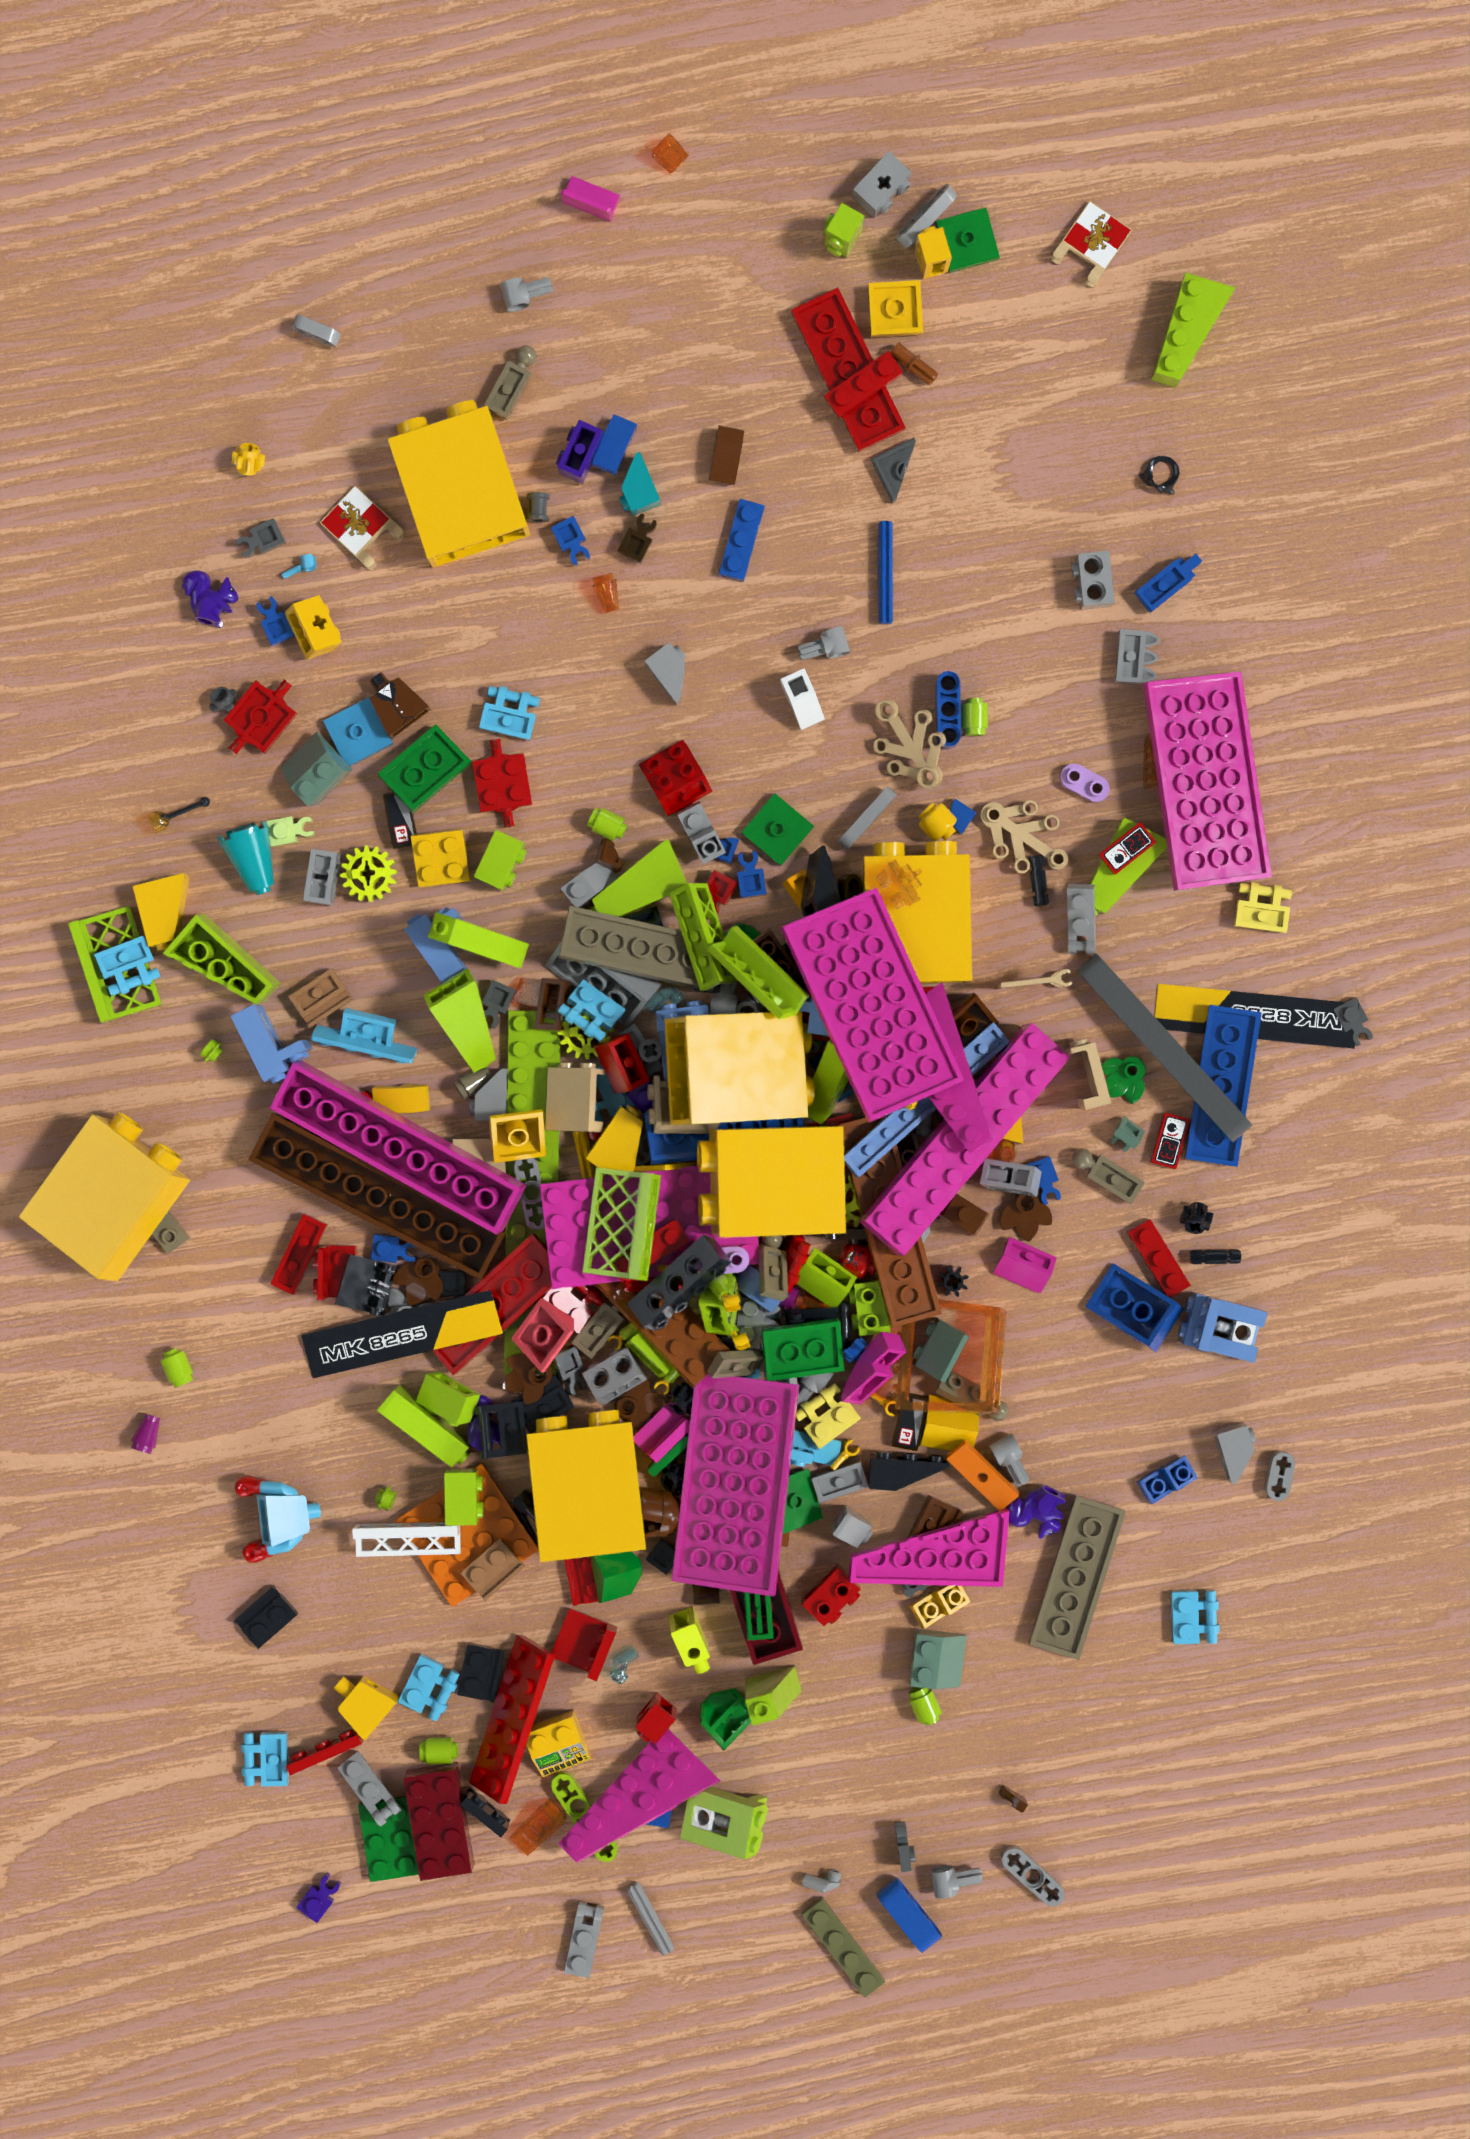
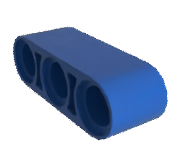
(950, 697)
(909, 1914)

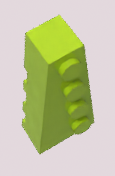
(1191, 319)
(221, 959)

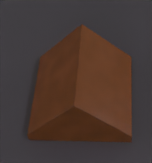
(972, 1018)

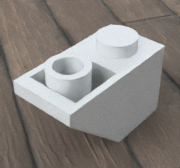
(802, 699)

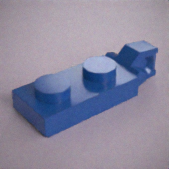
(1167, 582)

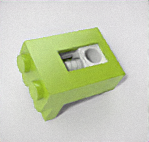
(744, 1824)

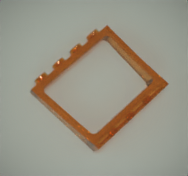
(991, 1366)

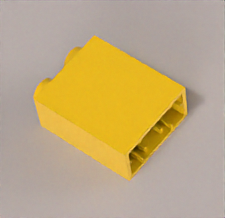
(458, 483)
(939, 924)
(737, 1068)
(773, 1181)
(106, 1195)
(585, 1487)

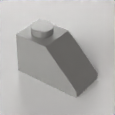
(669, 670)
(588, 884)
(491, 1097)
(1235, 1449)
(851, 1527)

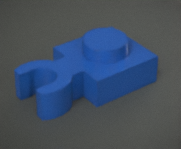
(570, 537)
(276, 625)
(751, 880)
(1048, 1177)
(388, 1248)
(855, 1350)

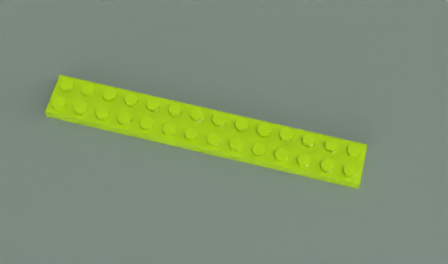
(528, 1063)

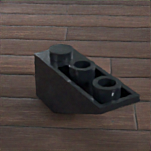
(820, 885)
(897, 1472)

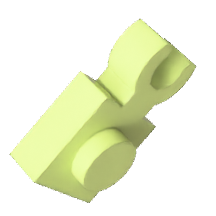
(285, 831)

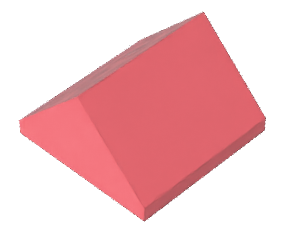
(544, 1333)

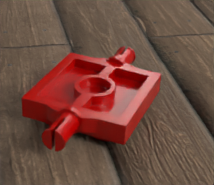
(260, 716)
(502, 783)

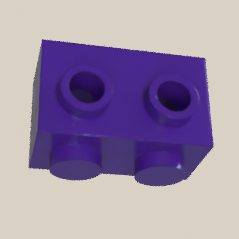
(580, 451)

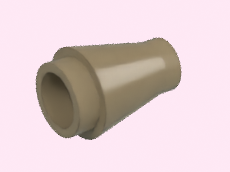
(471, 1083)

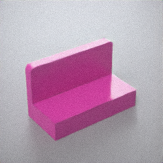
(590, 198)
(1025, 1265)
(661, 1433)

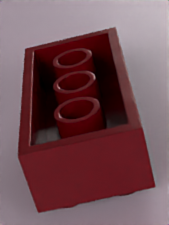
(785, 1631)
(439, 1821)

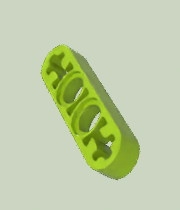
(573, 1785)

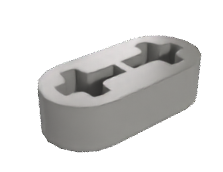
(316, 330)
(1285, 1477)

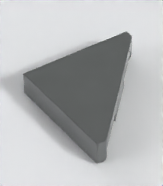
(892, 467)

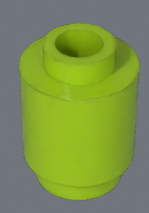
(975, 717)
(607, 824)
(177, 1367)
(924, 1705)
(438, 1750)

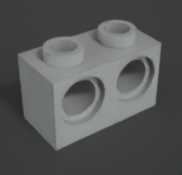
(1100, 580)
(322, 877)
(1010, 1177)
(617, 1382)

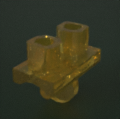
(894, 874)

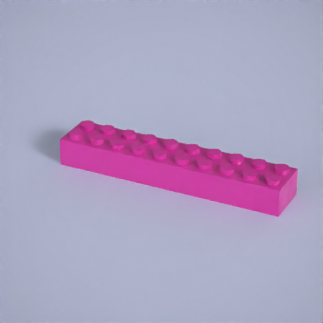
(398, 1146)
(943, 1161)

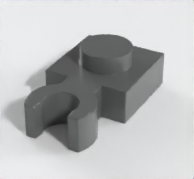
(265, 537)
(498, 999)
(1353, 1018)
(567, 1366)
(905, 1852)

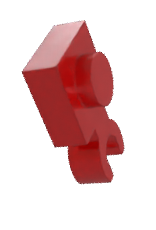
(721, 888)

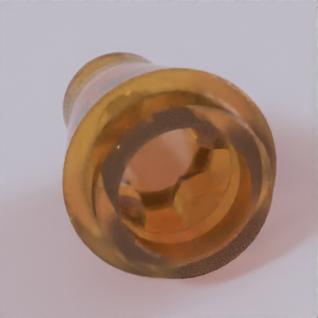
(606, 591)
(1002, 1145)

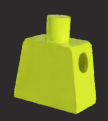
(690, 1639)

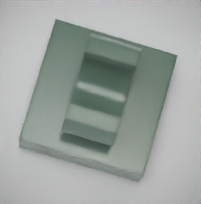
(1128, 1133)

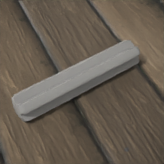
(650, 1918)

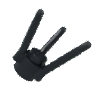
(524, 1506)

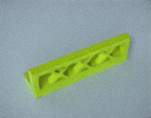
(699, 934)
(759, 972)

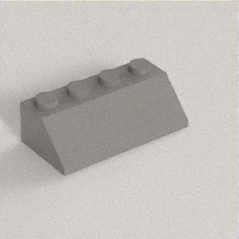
(625, 989)

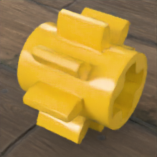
(248, 459)

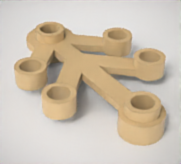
(912, 747)
(1021, 833)

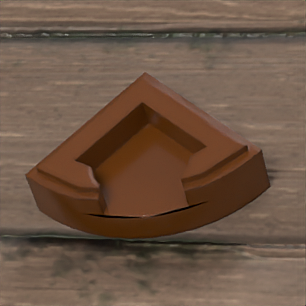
(608, 856)
(1018, 1801)

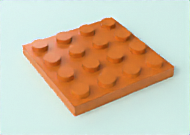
(497, 1522)

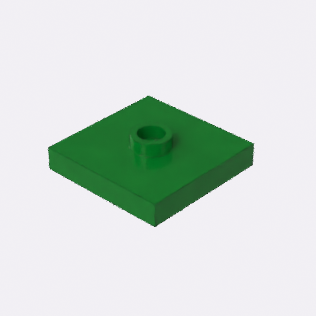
(969, 239)
(777, 829)
(801, 1501)

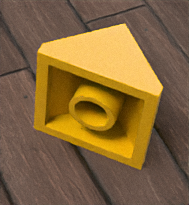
(517, 1135)
(947, 1429)

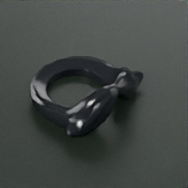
(1166, 487)

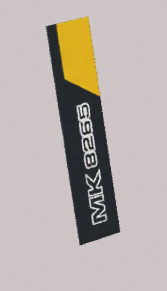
(1281, 1018)
(402, 1334)

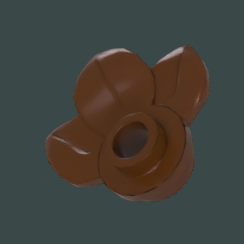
(1025, 1219)
(419, 1284)
(524, 1378)
(643, 1404)

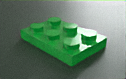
(424, 768)
(802, 1349)
(391, 1846)

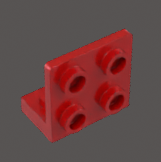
(675, 777)
(331, 1266)
(584, 1642)

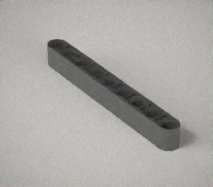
(1164, 1047)

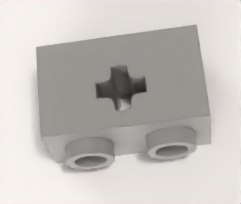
(888, 171)

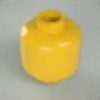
(937, 822)

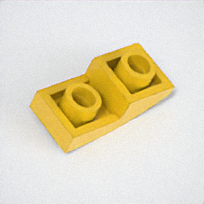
(404, 1098)
(938, 1604)

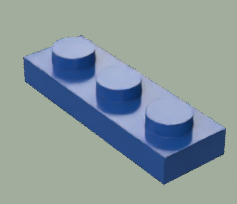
(741, 540)

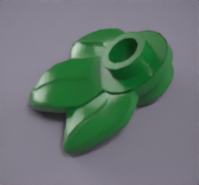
(1121, 1081)

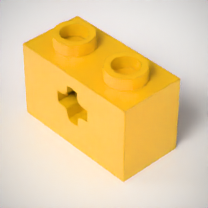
(932, 252)
(313, 627)

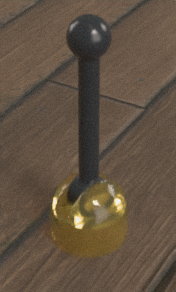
(160, 820)

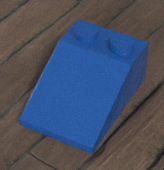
(1134, 1307)

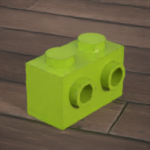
(842, 230)
(500, 861)
(825, 1279)
(870, 1308)
(447, 1398)
(462, 1497)

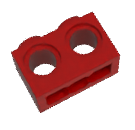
(655, 1718)

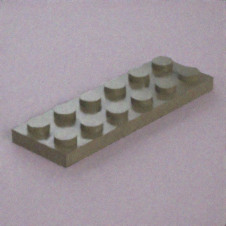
(627, 947)
(1077, 1577)

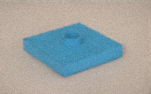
(358, 732)

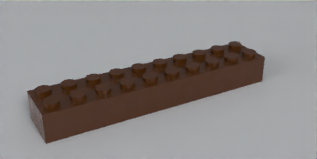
(374, 1195)

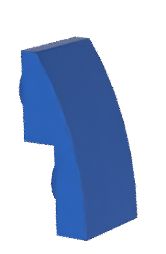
(614, 444)
(1167, 1479)

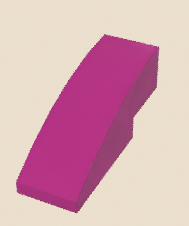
(873, 1367)

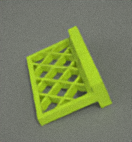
(92, 971)
(641, 1232)

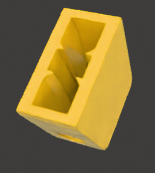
(364, 1704)

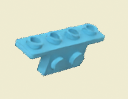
(365, 1034)
(805, 1451)

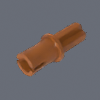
(914, 364)

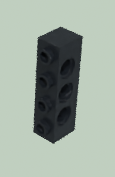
(646, 1302)

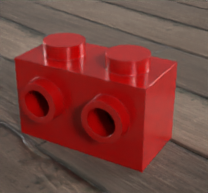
(621, 1063)
(831, 1596)

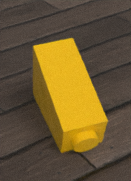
(162, 908)
(618, 1142)

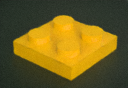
(895, 308)
(440, 857)

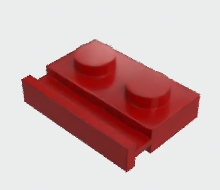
(581, 1580)

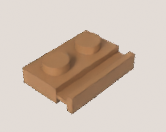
(321, 998)
(492, 1569)

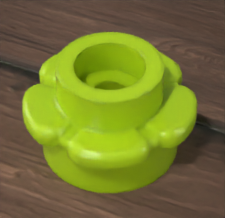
(211, 1051)
(385, 1498)

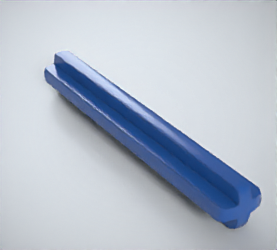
(885, 572)

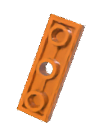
(992, 1485)

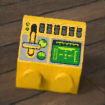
(557, 1744)

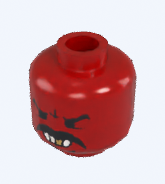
(857, 1260)

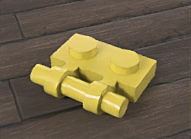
(1261, 915)
(832, 1422)

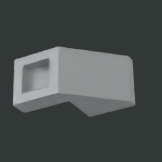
(701, 832)

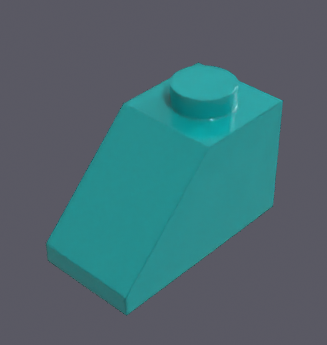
(638, 488)

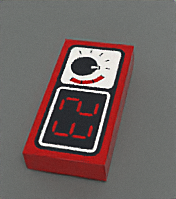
(1127, 848)
(1170, 1140)

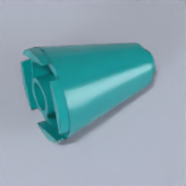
(250, 855)

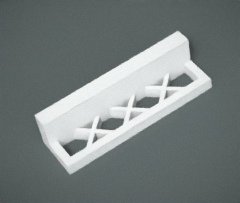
(406, 1531)

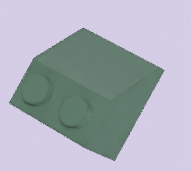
(315, 770)
(940, 1349)
(936, 1659)

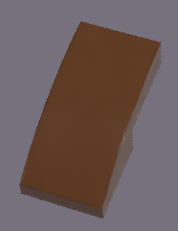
(726, 455)

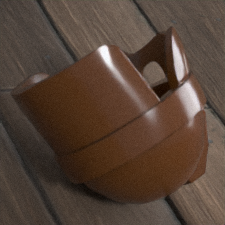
(660, 1510)

